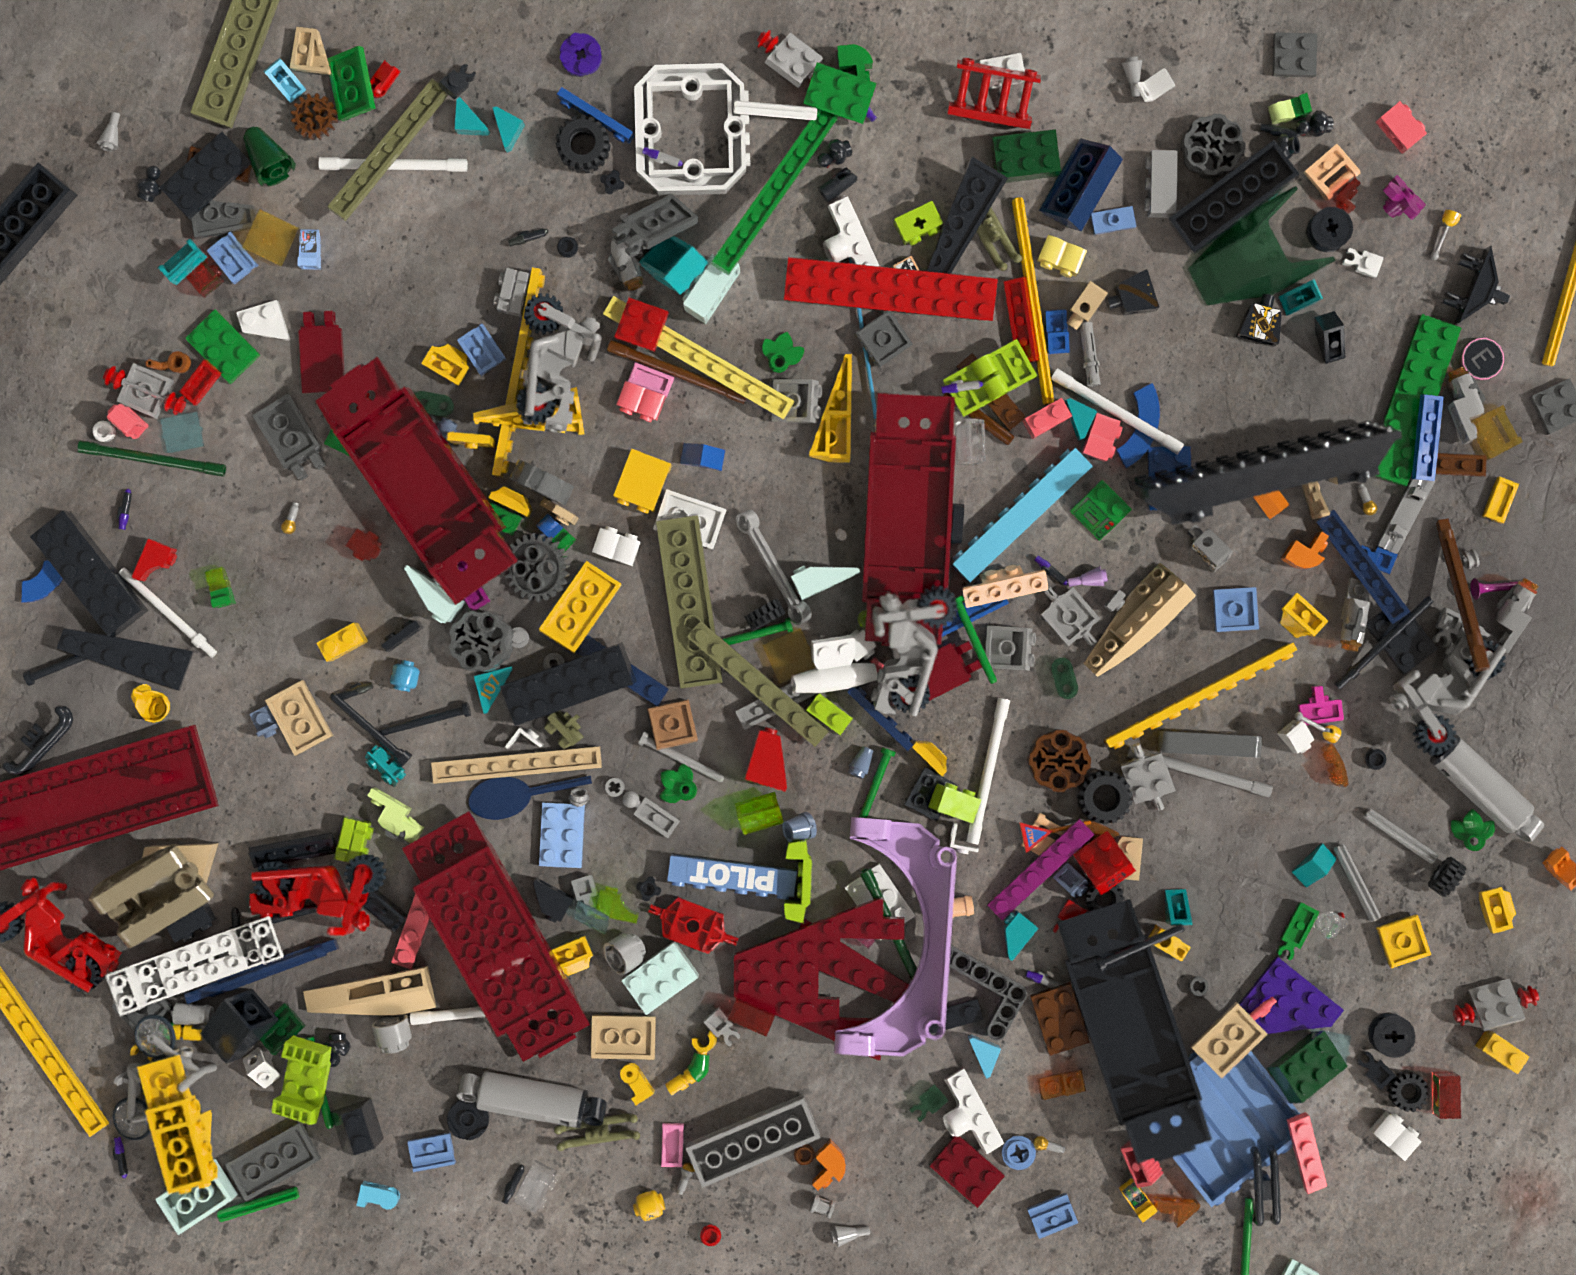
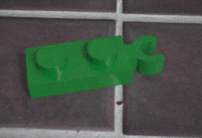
(1297, 929)

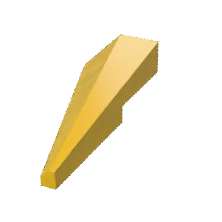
(508, 415)
(833, 436)

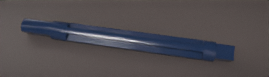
(262, 971)

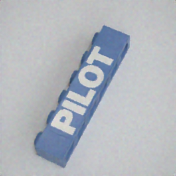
(732, 875)

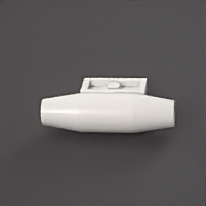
(834, 667)

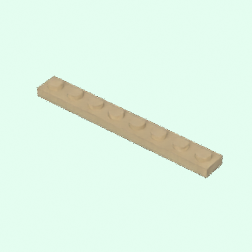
(516, 765)

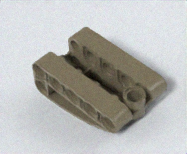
(150, 894)

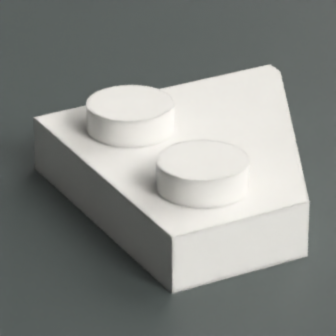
(264, 321)

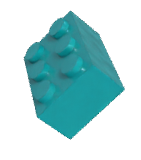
(674, 263)

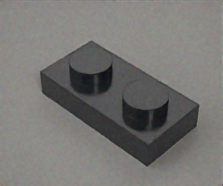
(394, 640)

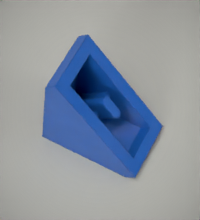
(702, 456)

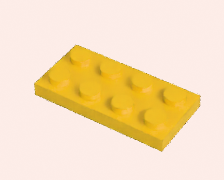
(580, 607)

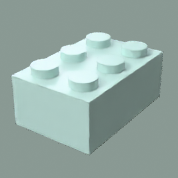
(708, 291)
(660, 977)
(193, 1206)

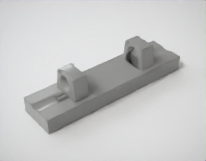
(1404, 515)

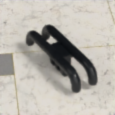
(41, 742)
(1266, 1187)

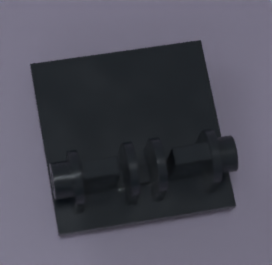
(923, 791)

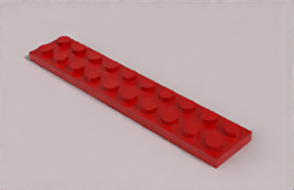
(890, 289)

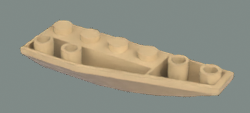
(1141, 618)
(378, 995)

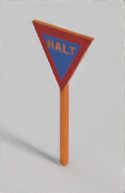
(1033, 835)

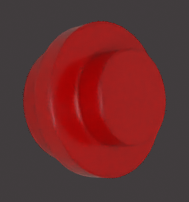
(710, 1235)

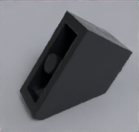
(1330, 336)
(552, 900)

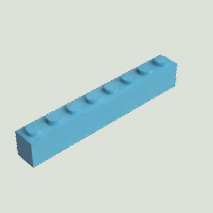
(1021, 515)

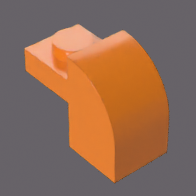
(1305, 557)
(1561, 867)
(834, 1162)

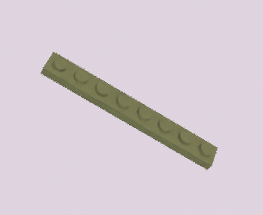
(388, 150)
(757, 683)

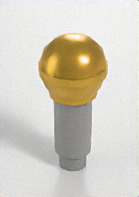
(1369, 506)
(288, 525)
(1041, 1143)

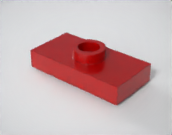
(200, 382)

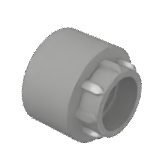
(624, 953)
(392, 1033)

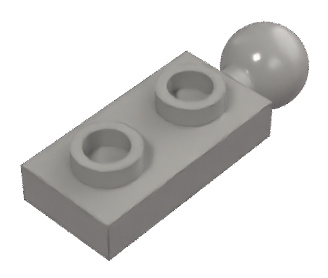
(651, 813)

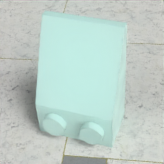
(817, 579)
(434, 596)

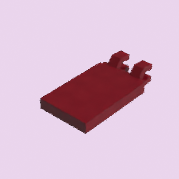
(320, 353)
(949, 669)

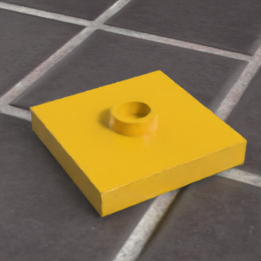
(471, 441)
(1403, 941)

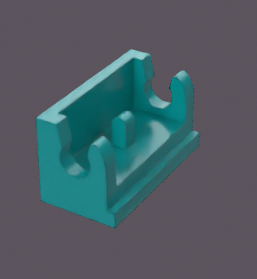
(183, 262)

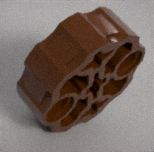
(1069, 778)

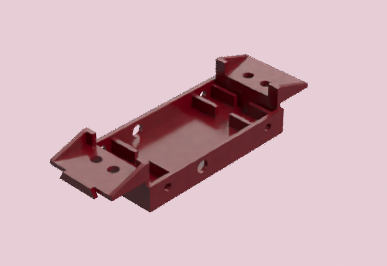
(418, 478)
(908, 503)
(494, 938)

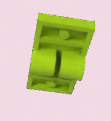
(998, 371)

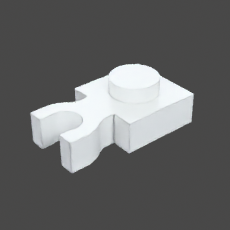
(1366, 263)

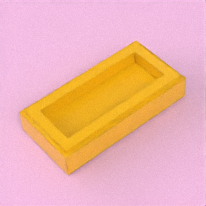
(1500, 500)

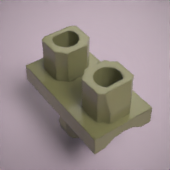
(566, 726)

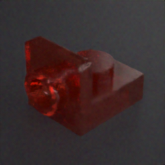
(1349, 192)

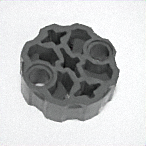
(1225, 150)
(541, 482)
(478, 621)

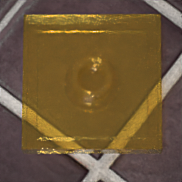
(270, 237)
(789, 655)

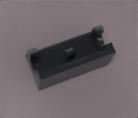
(385, 910)

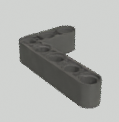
(986, 980)

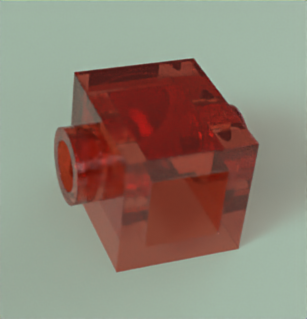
(364, 545)

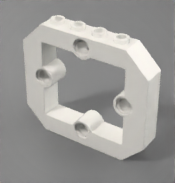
(677, 78)

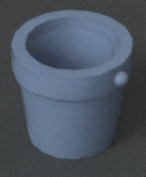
(799, 827)

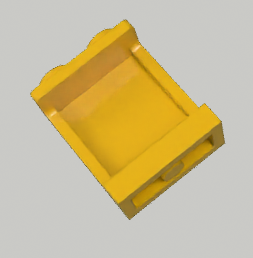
(642, 481)

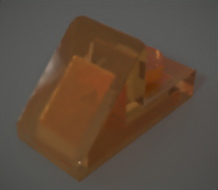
(1182, 1208)

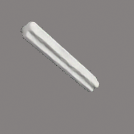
(775, 110)

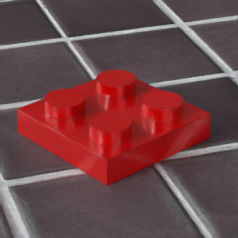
(641, 324)

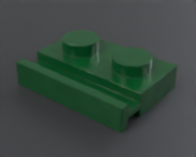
(287, 1026)

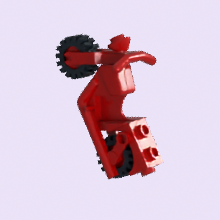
(320, 885)
(46, 943)

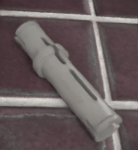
(1090, 358)

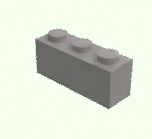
(1161, 183)

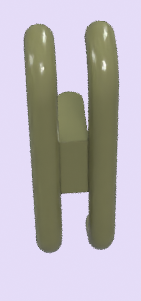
(990, 232)
(600, 1133)

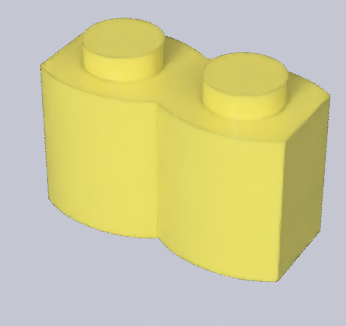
(1061, 256)

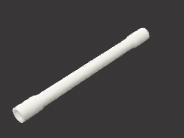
(450, 165)
(1164, 439)
(999, 718)
(426, 1017)

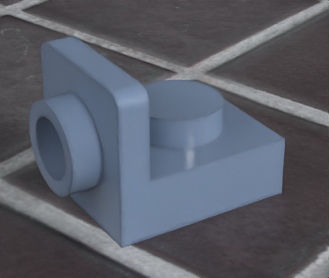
(264, 722)
(1071, 880)

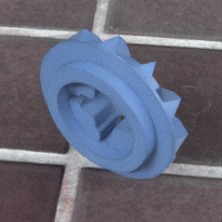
(1028, 1155)

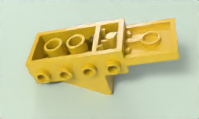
(177, 1127)

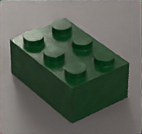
(1026, 155)
(1307, 1067)

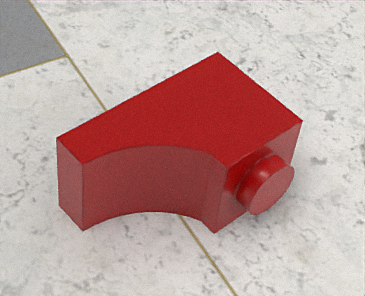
(154, 556)

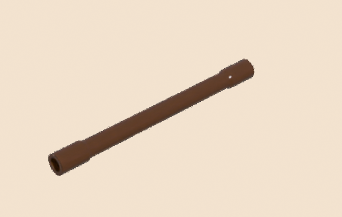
(626, 352)

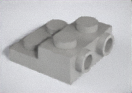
(805, 397)
(1010, 647)

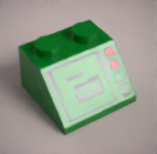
(1100, 510)

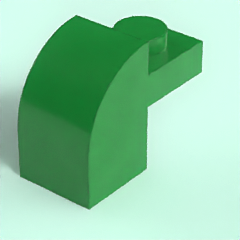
(854, 58)

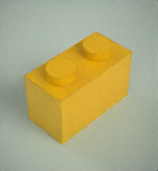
(342, 642)
(1502, 1051)

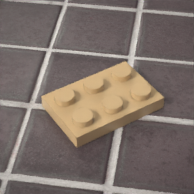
(299, 718)
(623, 1037)
(1228, 1040)

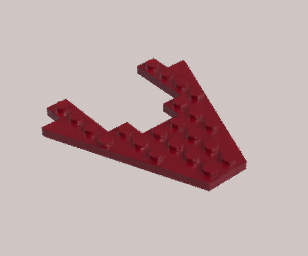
(785, 970)

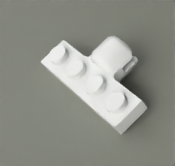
(851, 239)
(970, 1113)

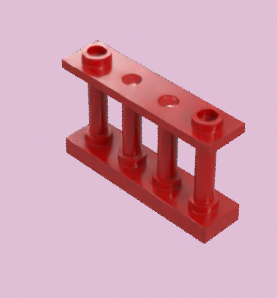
(980, 110)

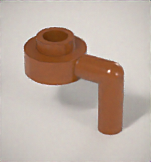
(173, 363)

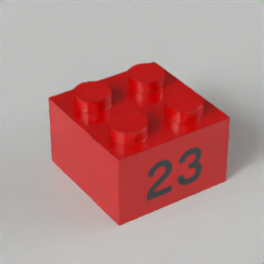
(1104, 862)

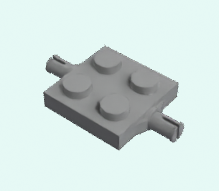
(1070, 616)
(1148, 777)

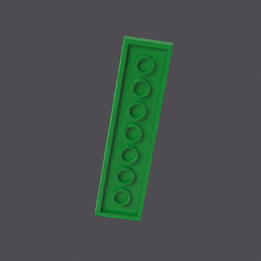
(1420, 375)

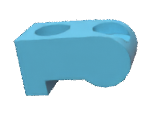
(378, 1194)

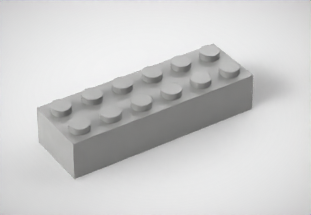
(752, 1140)

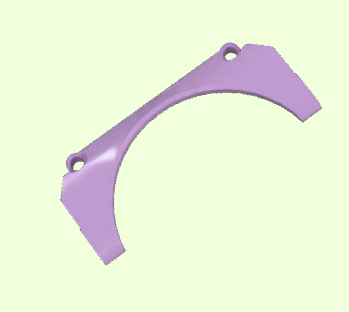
(924, 1001)

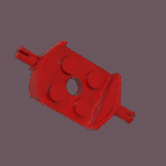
(710, 922)

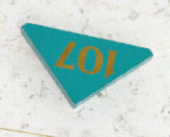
(489, 686)

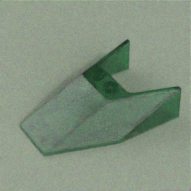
(1250, 260)

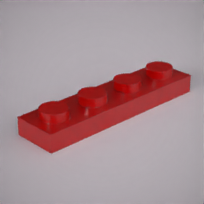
(1021, 316)

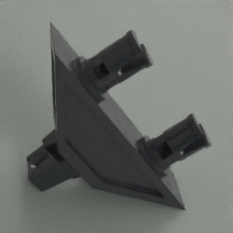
(1483, 287)

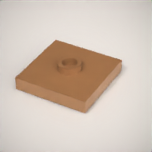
(672, 724)

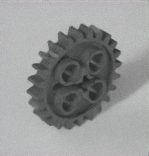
(549, 580)

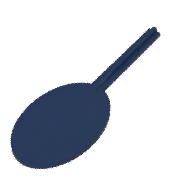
(508, 796)

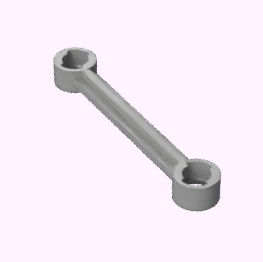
(798, 610)

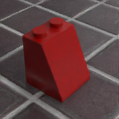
(768, 761)

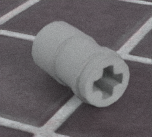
(191, 1014)

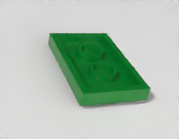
(351, 83)
(839, 93)
(223, 346)

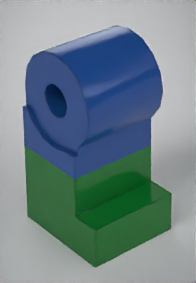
(551, 527)

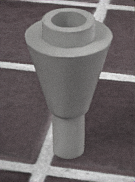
(1132, 70)
(109, 138)
(843, 1235)

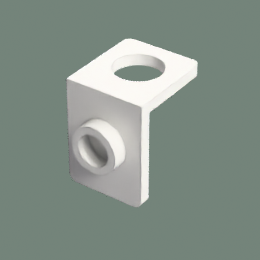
(1155, 85)
(529, 734)
(959, 848)
(260, 1071)

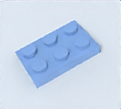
(561, 835)

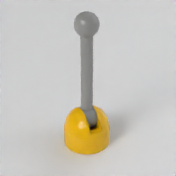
(1450, 218)
(1330, 732)

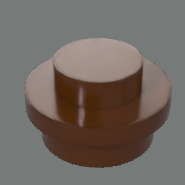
(804, 1154)

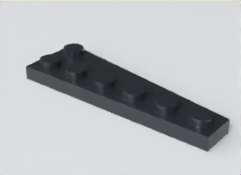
(970, 206)

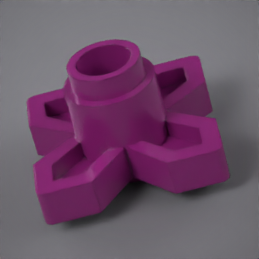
(1401, 199)

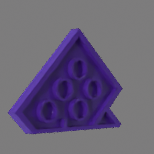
(1298, 1001)

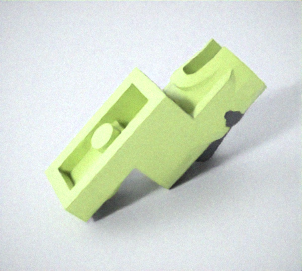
(395, 818)

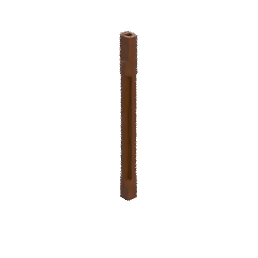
(1462, 596)

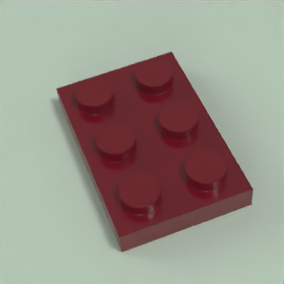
(967, 1170)

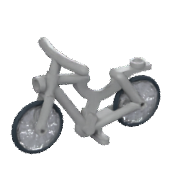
(154, 1039)

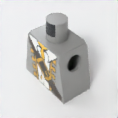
(1215, 554)

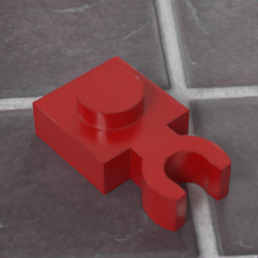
(1068, 911)

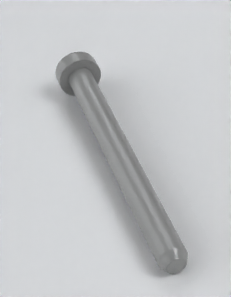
(682, 758)

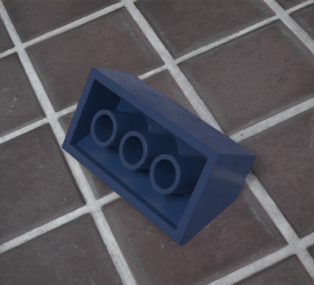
(1081, 184)

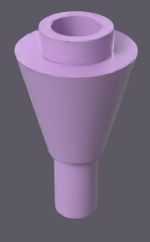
(1091, 578)

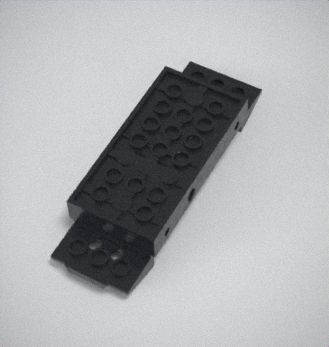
(1134, 1034)

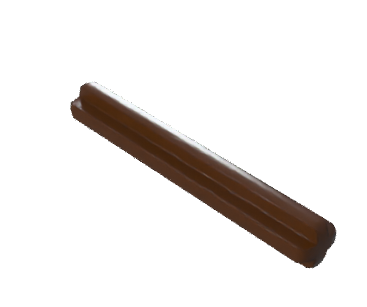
(990, 425)

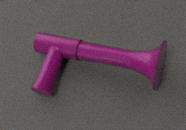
(1479, 588)

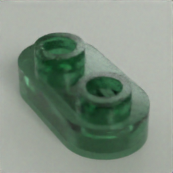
(434, 402)
(1063, 678)

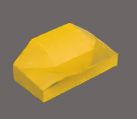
(447, 362)
(512, 500)
(1301, 617)
(931, 755)
(1497, 909)
(573, 955)

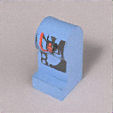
(309, 249)

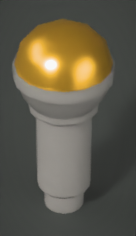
(687, 1171)

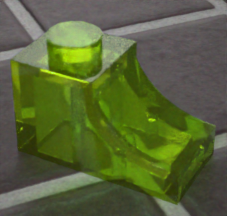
(612, 904)

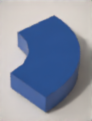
(41, 585)

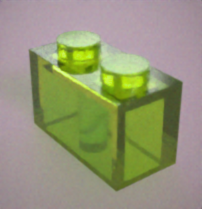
(759, 813)

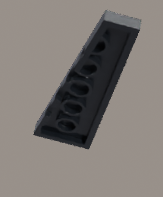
(145, 660)

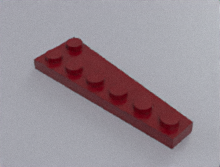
(862, 972)

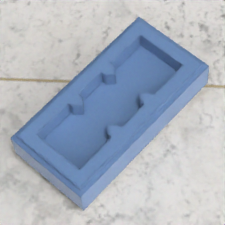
(1113, 220)

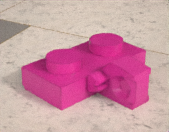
(1320, 708)

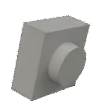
(1115, 601)

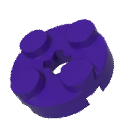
(591, 49)

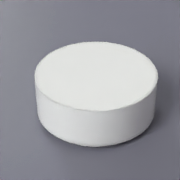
(104, 431)

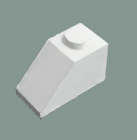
(1296, 736)

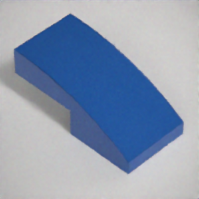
(1057, 331)

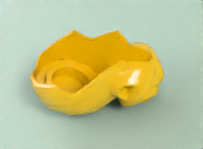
(150, 704)

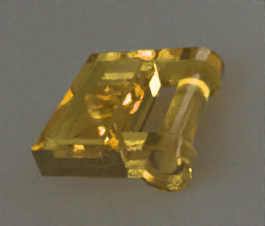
(1489, 435)

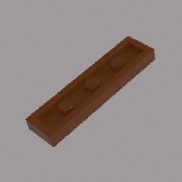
(1002, 407)

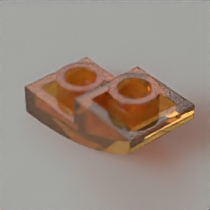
(1337, 771)
(1061, 1084)

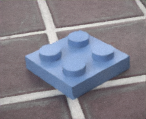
(1235, 609)

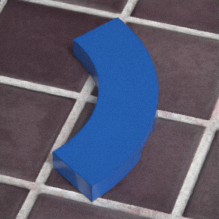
(1148, 411)

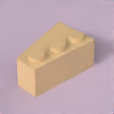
(199, 854)

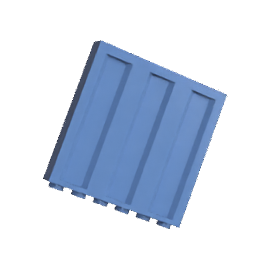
(1240, 1113)

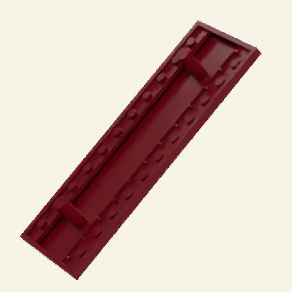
(103, 796)

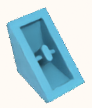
(285, 80)
(986, 1053)

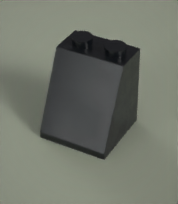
(238, 1025)
(357, 1127)

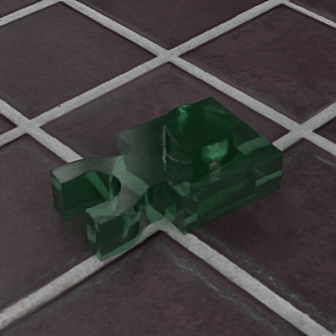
(931, 1101)

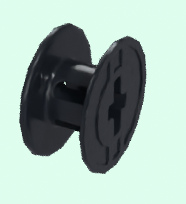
(1332, 218)
(1398, 1045)

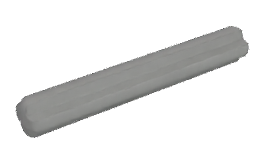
(1400, 835)
(1357, 883)

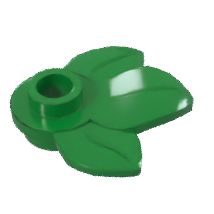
(783, 350)
(675, 782)
(1473, 827)

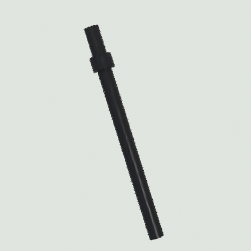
(1353, 671)

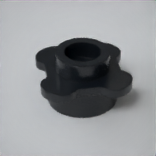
(610, 188)
(642, 887)

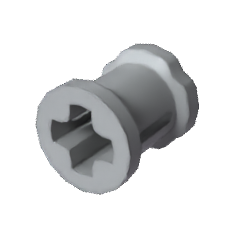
(822, 1206)

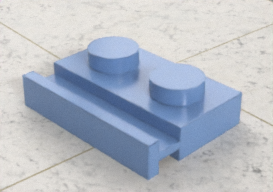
(232, 258)
(481, 349)
(431, 1152)
(1052, 1215)

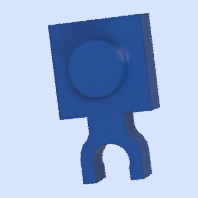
(1382, 559)

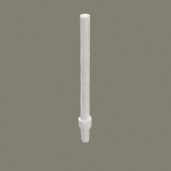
(197, 639)

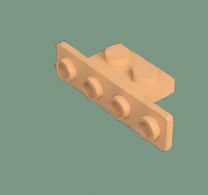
(1004, 584)

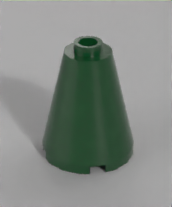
(267, 158)

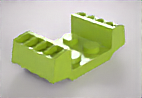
(796, 908)
(303, 1080)

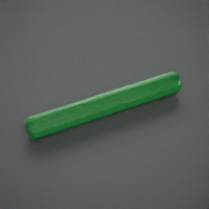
(258, 1204)

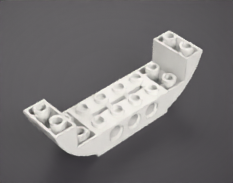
(194, 965)

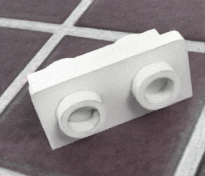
(1009, 62)

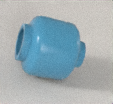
(404, 676)

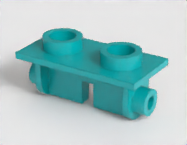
(378, 761)

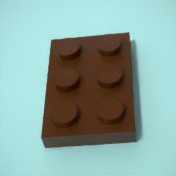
(1059, 1018)

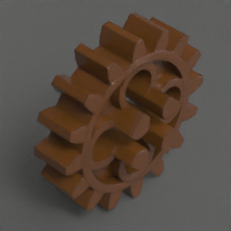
(307, 127)

